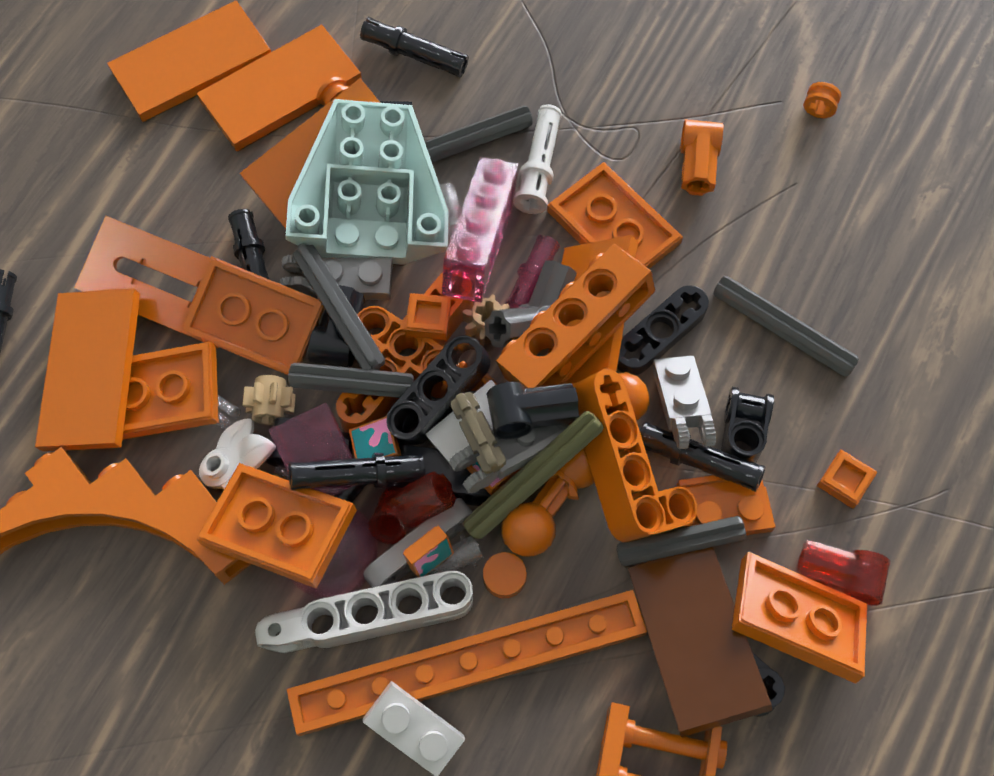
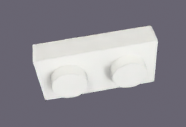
(413, 728)

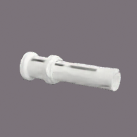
(536, 172)

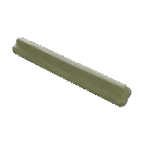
(533, 475)

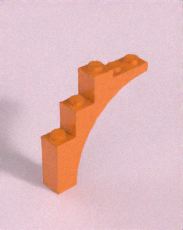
(119, 497)

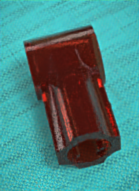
(410, 506)
(855, 573)

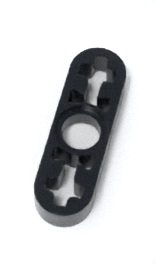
(664, 313)

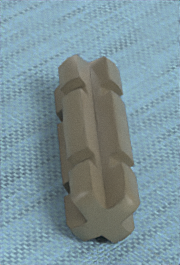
(478, 432)

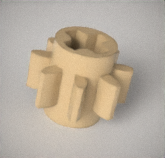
(477, 317)
(268, 399)

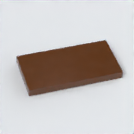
(700, 658)

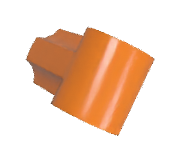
(701, 146)

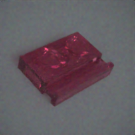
(312, 438)

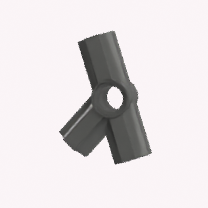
(511, 323)

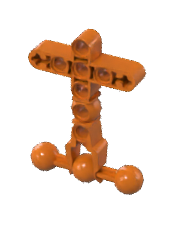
(530, 526)

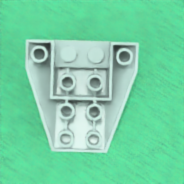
(369, 187)

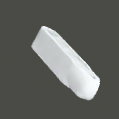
(296, 624)

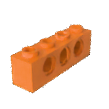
(601, 317)

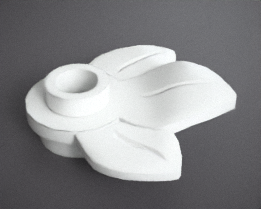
(234, 446)

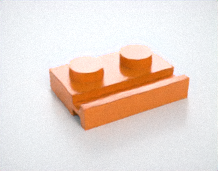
(725, 499)

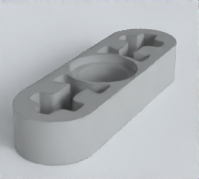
(392, 564)

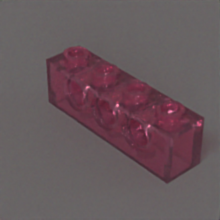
(479, 230)

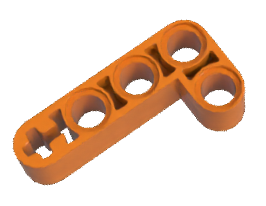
(622, 466)

